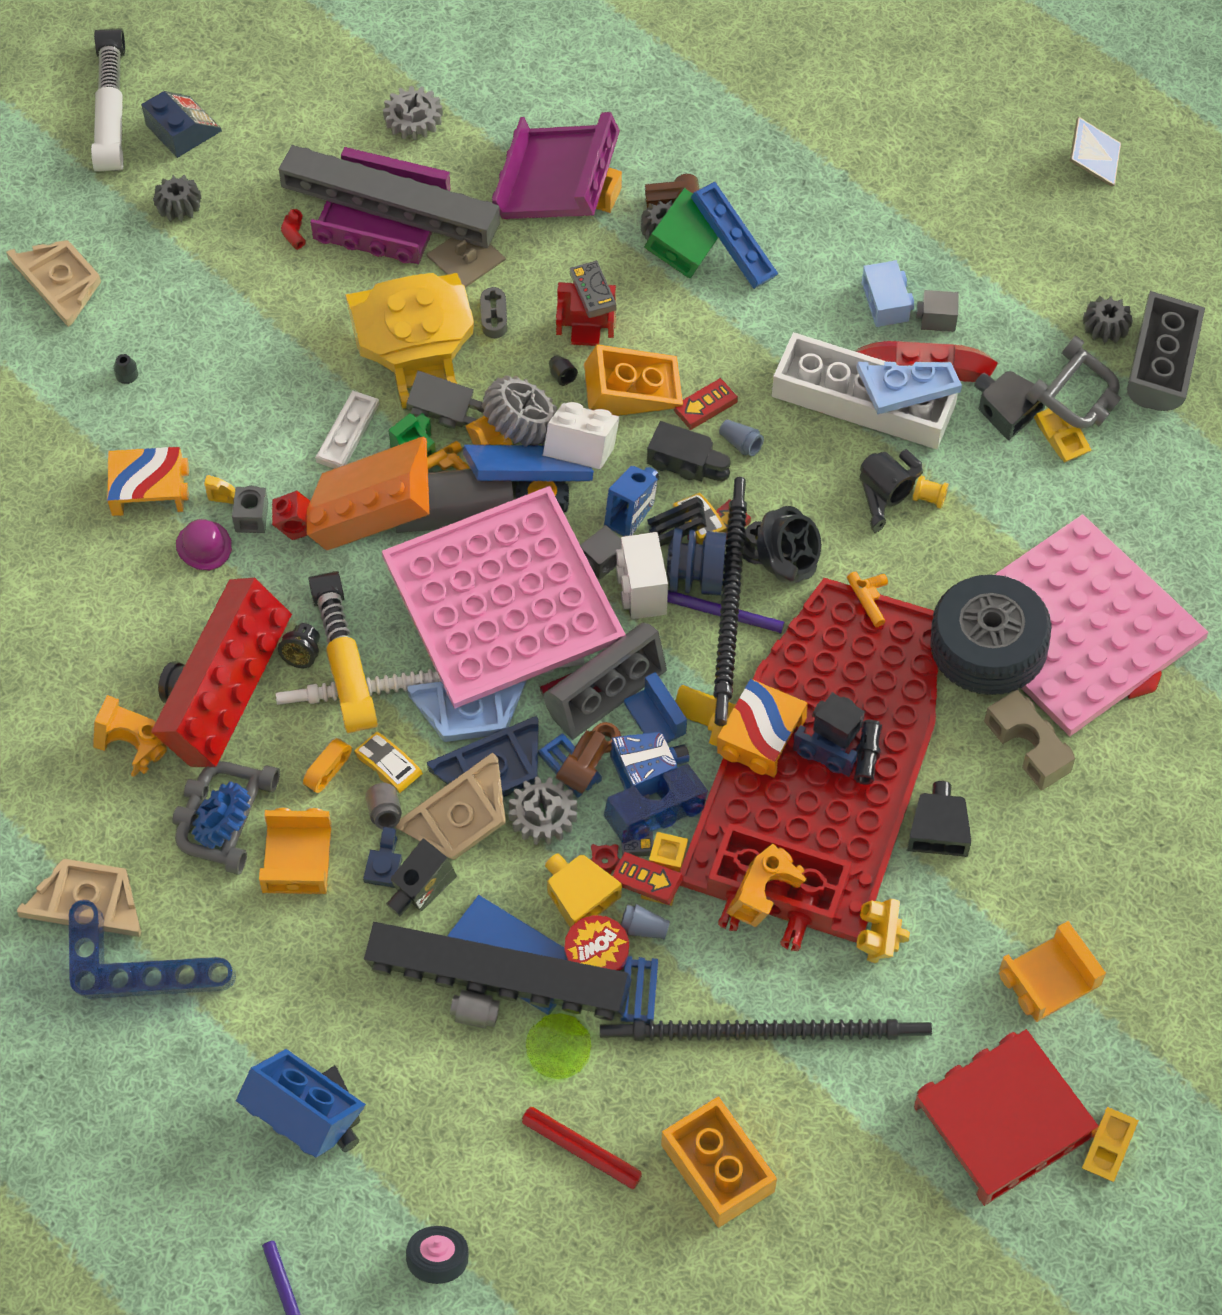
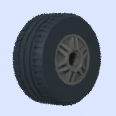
(990, 634)

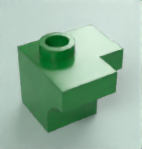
(410, 429)

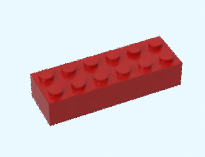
(222, 673)

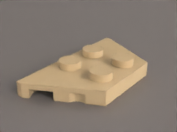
(58, 276)
(461, 811)
(78, 880)

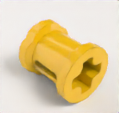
(930, 491)

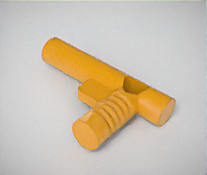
(447, 460)
(868, 594)

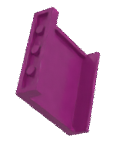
(555, 170)
(371, 232)

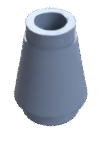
(742, 437)
(644, 923)

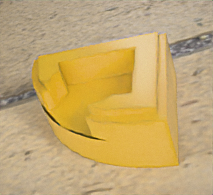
(219, 490)

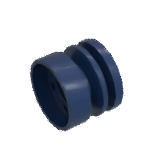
(697, 562)

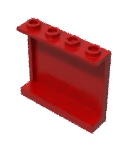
(1006, 1114)

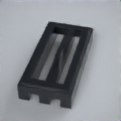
(676, 519)

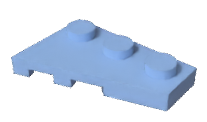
(903, 386)

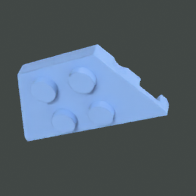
(469, 721)

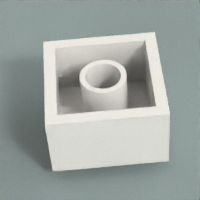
(581, 435)
(642, 576)

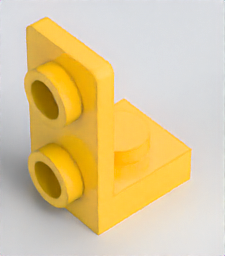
(701, 709)

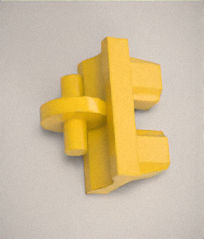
(885, 930)

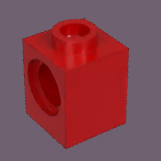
(290, 514)

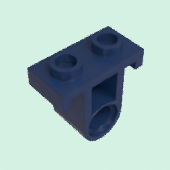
(824, 752)

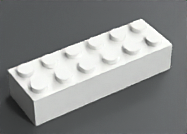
(828, 381)

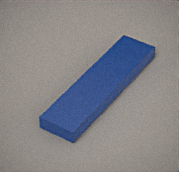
(734, 235)

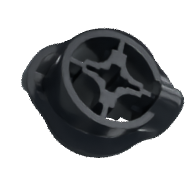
(789, 544)

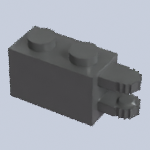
(442, 400)

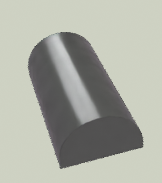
(1165, 352)
(457, 496)
(616, 671)

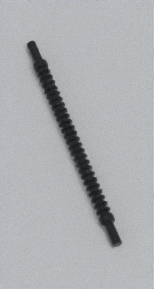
(730, 602)
(890, 1029)

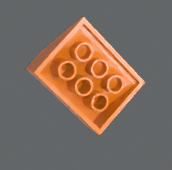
(370, 495)

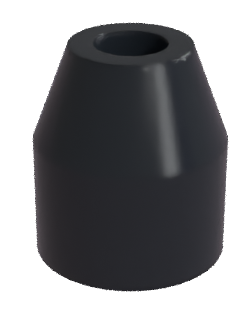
(561, 366)
(125, 369)

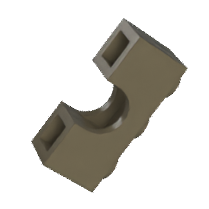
(1017, 718)

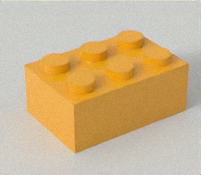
(718, 1161)

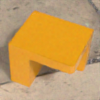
(610, 190)
(484, 433)

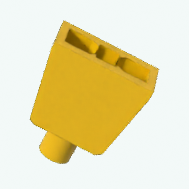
(580, 887)

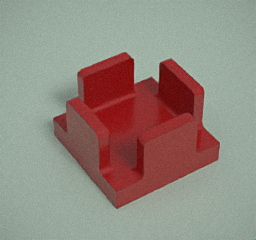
(572, 313)

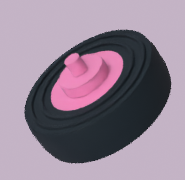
(437, 1254)

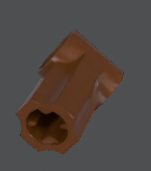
(670, 190)
(581, 764)

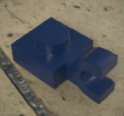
(383, 863)

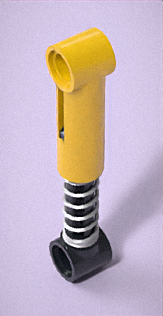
(343, 654)

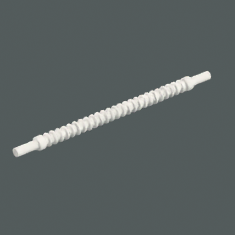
(314, 693)

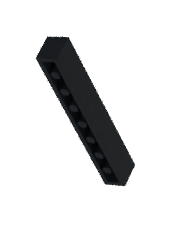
(498, 970)

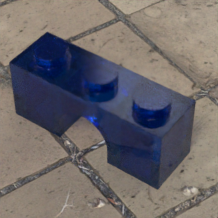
(636, 816)

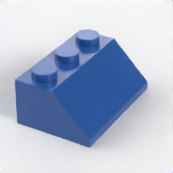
(299, 1102)

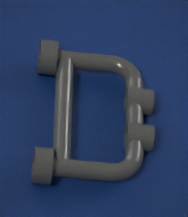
(1077, 356)
(197, 791)

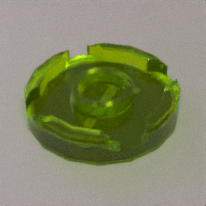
(561, 1056)

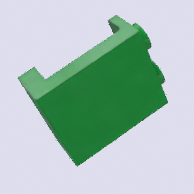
(682, 236)

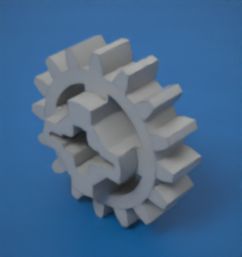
(413, 112)
(556, 803)

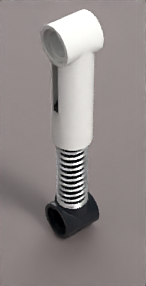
(107, 145)

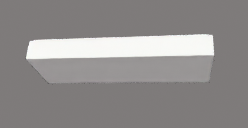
(347, 430)

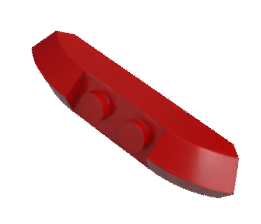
(966, 361)

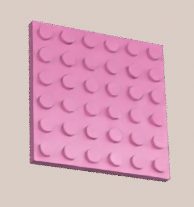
(502, 596)
(1106, 621)

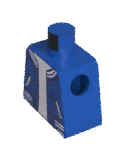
(634, 488)
(643, 759)

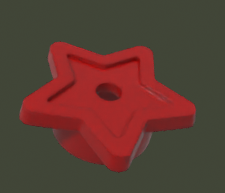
(605, 852)

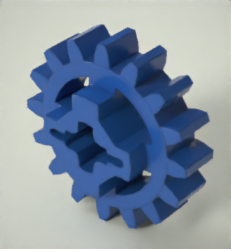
(221, 815)

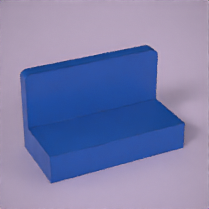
(657, 710)

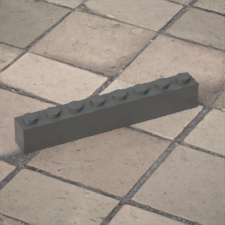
(389, 196)

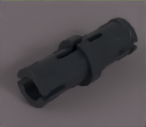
(868, 752)

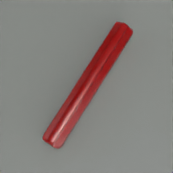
(582, 1147)

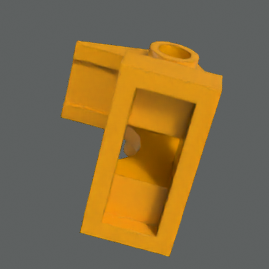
(118, 723)
(750, 901)

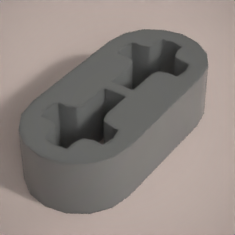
(498, 312)

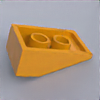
(631, 381)

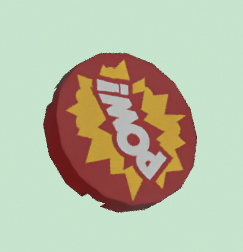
(597, 942)

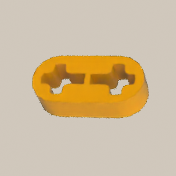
(327, 765)

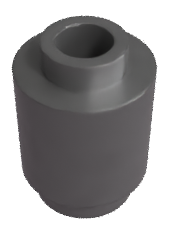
(383, 805)
(475, 1009)

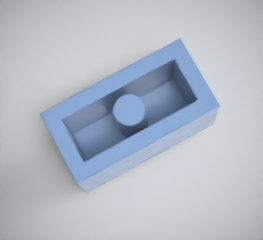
(887, 293)

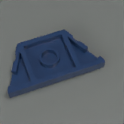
(514, 747)

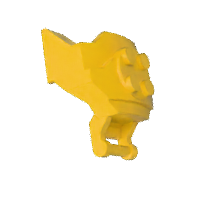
(412, 326)

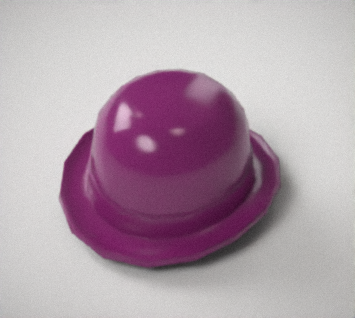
(204, 545)

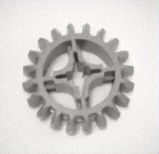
(518, 410)

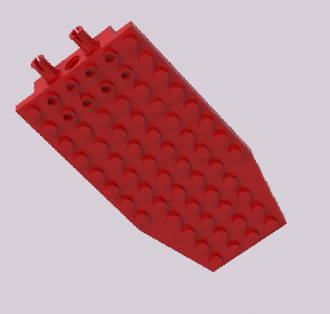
(821, 817)

